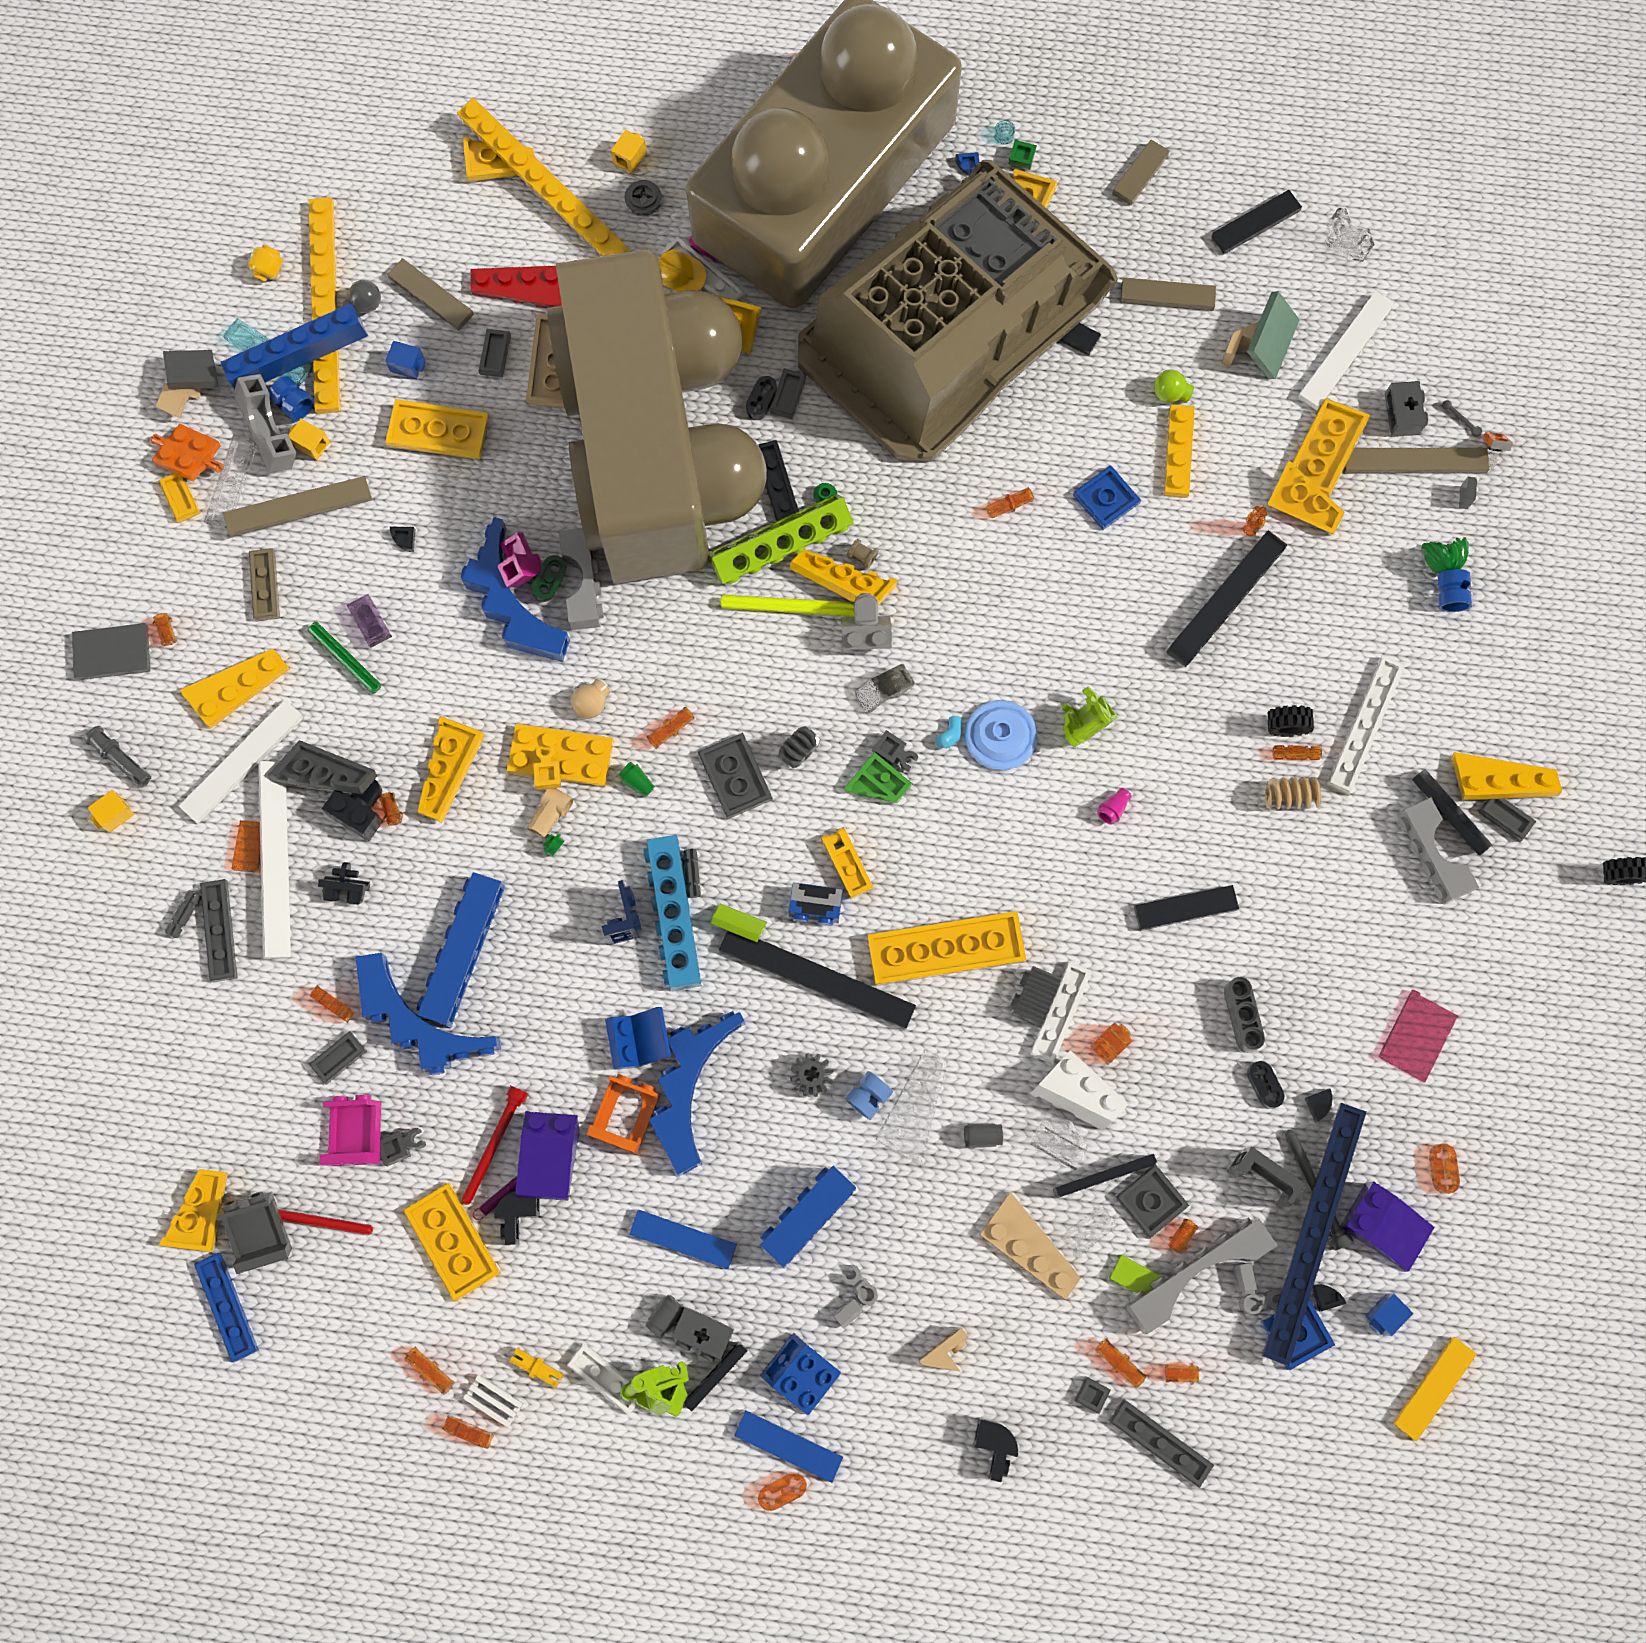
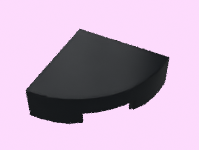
(404, 537)
(1320, 1104)
(1327, 1297)

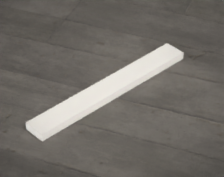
(274, 865)

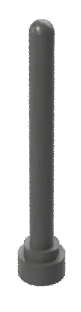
(1339, 1237)

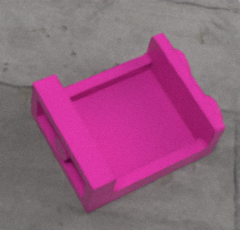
(353, 1131)

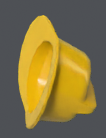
(681, 271)

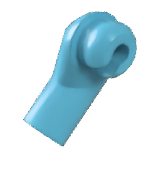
(952, 735)

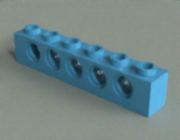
(669, 849)

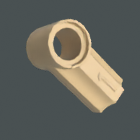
(553, 806)

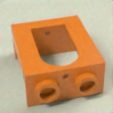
(614, 1090)

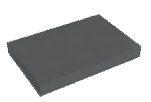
(111, 651)
(735, 776)

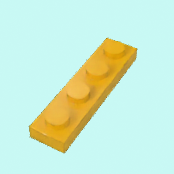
(1179, 451)

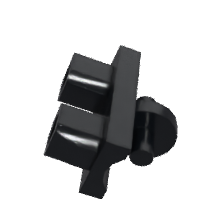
(333, 885)

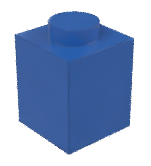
(405, 360)
(1388, 1315)

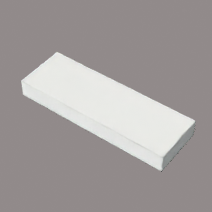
(601, 1376)

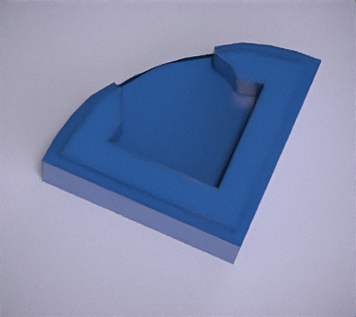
(967, 161)

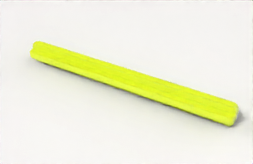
(787, 605)

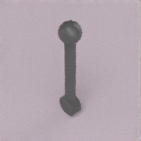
(1476, 431)

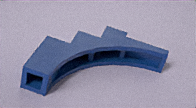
(523, 629)
(436, 1047)
(692, 1053)

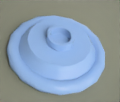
(1001, 735)

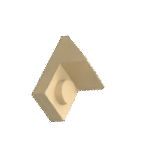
(938, 1355)

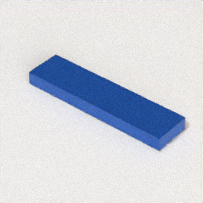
(683, 1239)
(226, 1307)
(788, 1446)

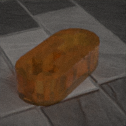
(332, 1003)
(1450, 1168)
(467, 1431)
(785, 1497)

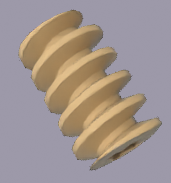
(1293, 791)

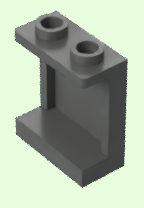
(1272, 1172)
(255, 1231)

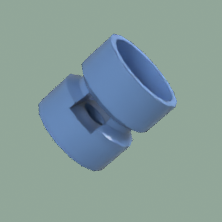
(869, 1095)

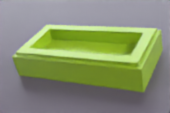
(738, 922)
(1133, 1275)

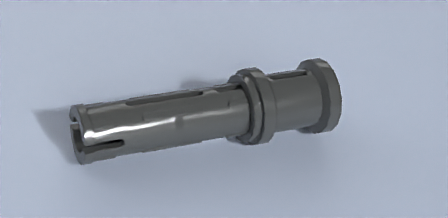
(110, 750)

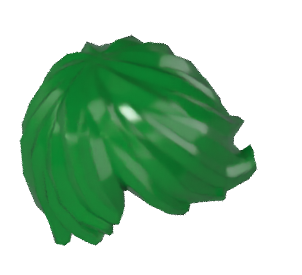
(1446, 557)

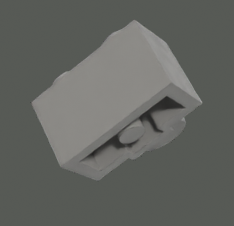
(866, 628)

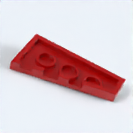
(521, 284)

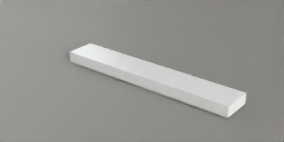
(1346, 350)
(1365, 725)
(241, 761)

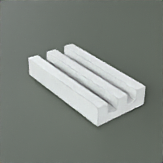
(474, 1389)

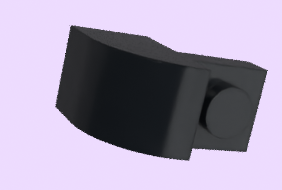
(511, 1209)
(996, 1438)

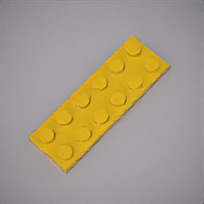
(946, 948)

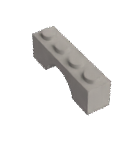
(255, 406)
(583, 606)
(1449, 879)

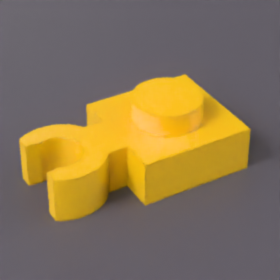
(548, 771)

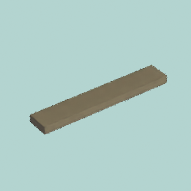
(1418, 460)
(297, 506)

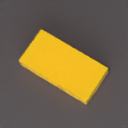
(179, 497)

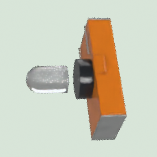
(1496, 442)

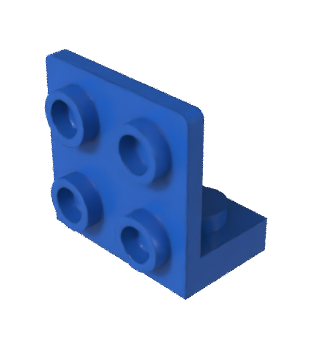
(638, 1039)
(800, 1374)

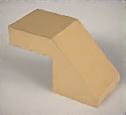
(1239, 339)
(174, 400)

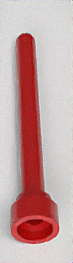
(514, 1099)
(325, 1222)

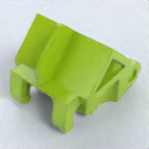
(1088, 720)
(659, 1389)

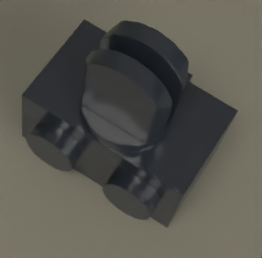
(356, 810)

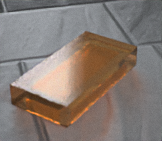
(247, 847)

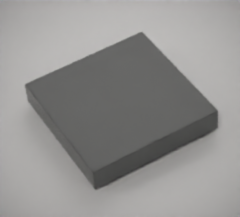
(190, 369)
(1152, 1201)

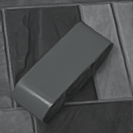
(1241, 1027)

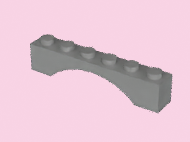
(1156, 1305)

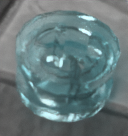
(1003, 126)

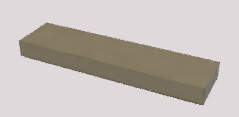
(430, 294)
(1168, 294)

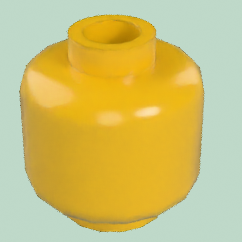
(265, 263)

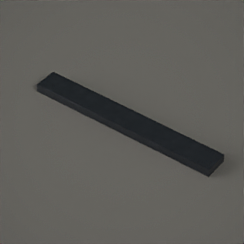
(819, 979)

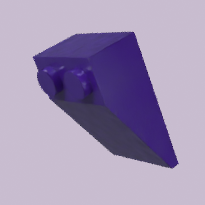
(547, 1155)
(1387, 1225)

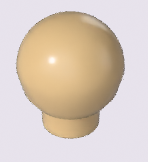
(589, 699)

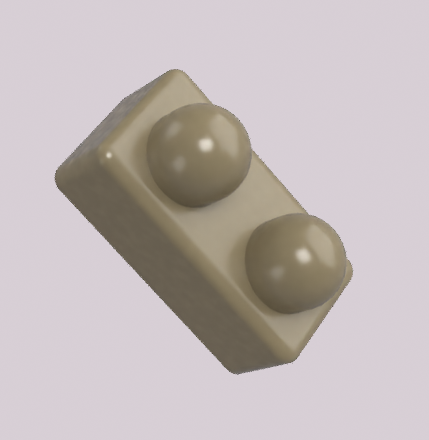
(824, 150)
(622, 366)

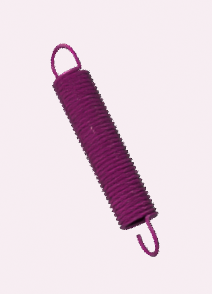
(492, 1203)

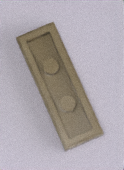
(1141, 172)
(264, 584)

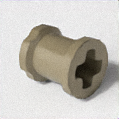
(862, 553)

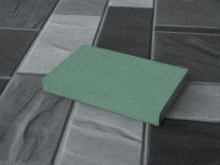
(1273, 335)

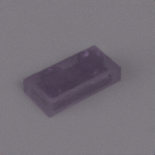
(369, 620)

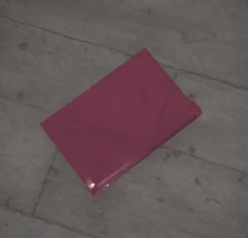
(1418, 1036)

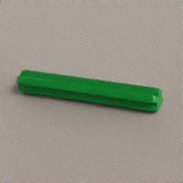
(344, 657)

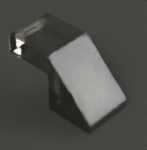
(883, 687)

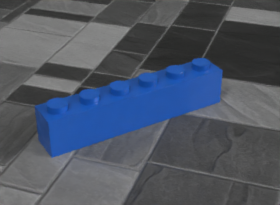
(297, 346)
(460, 950)

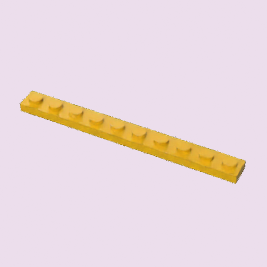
(540, 179)
(324, 299)

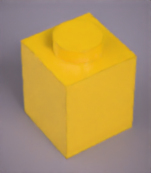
(629, 151)
(308, 439)
(110, 811)

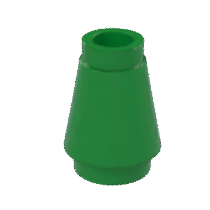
(636, 779)

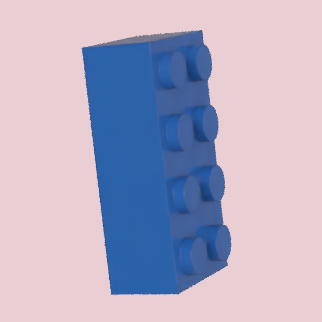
(808, 1216)

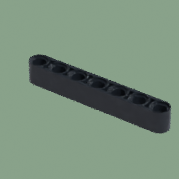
(1226, 598)

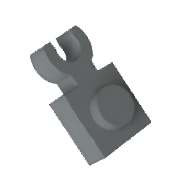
(892, 749)
(397, 1146)

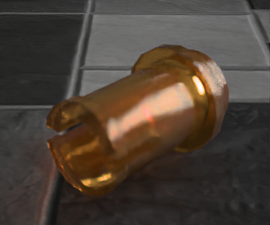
(164, 628)
(390, 809)
(1182, 1236)
(1182, 1373)

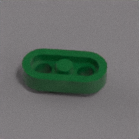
(549, 579)

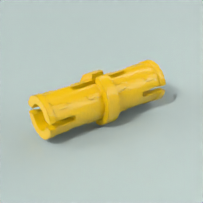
(536, 1368)

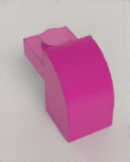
(519, 562)

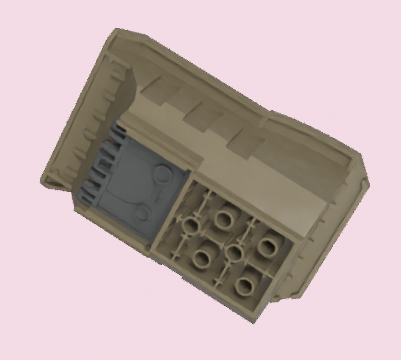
(950, 313)

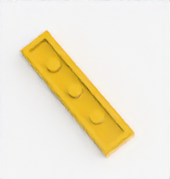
(1434, 1388)

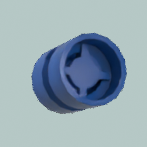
(290, 398)
(1455, 592)

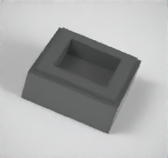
(1468, 492)
(1092, 1395)

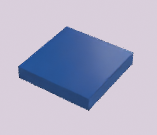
(1106, 497)
(1311, 1339)

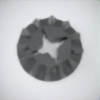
(636, 191)

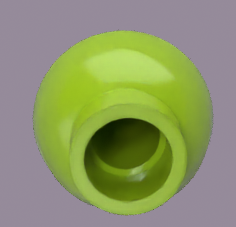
(1172, 386)

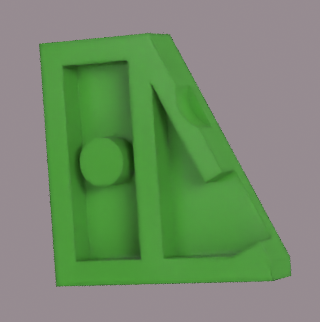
(879, 781)

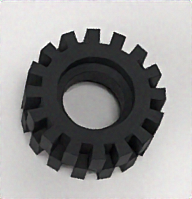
(1290, 721)
(1625, 871)

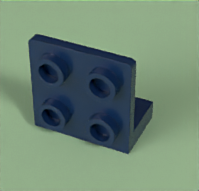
(621, 931)

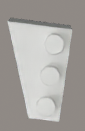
(1081, 1092)

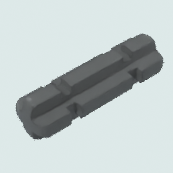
(692, 873)
(183, 914)

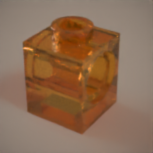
(1112, 1042)

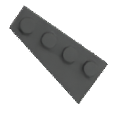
(321, 769)

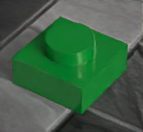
(1022, 154)

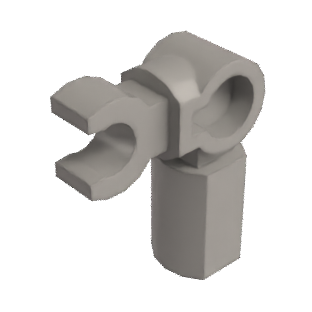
(866, 1296)
(1250, 1302)

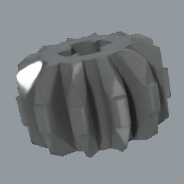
(799, 747)
(807, 1067)

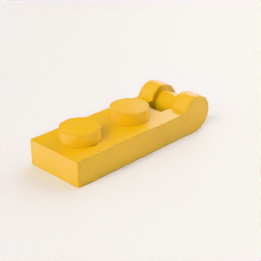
(847, 863)

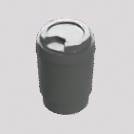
(983, 1135)
(664, 1316)

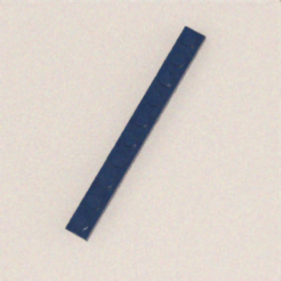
(1314, 1234)

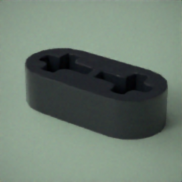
(756, 396)
(1271, 1081)

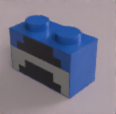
(815, 903)

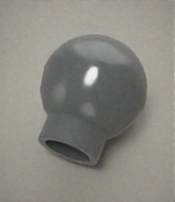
(363, 296)

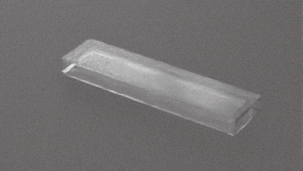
(231, 479)

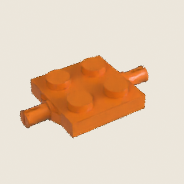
(186, 452)

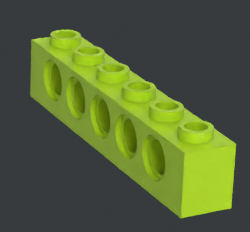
(789, 526)

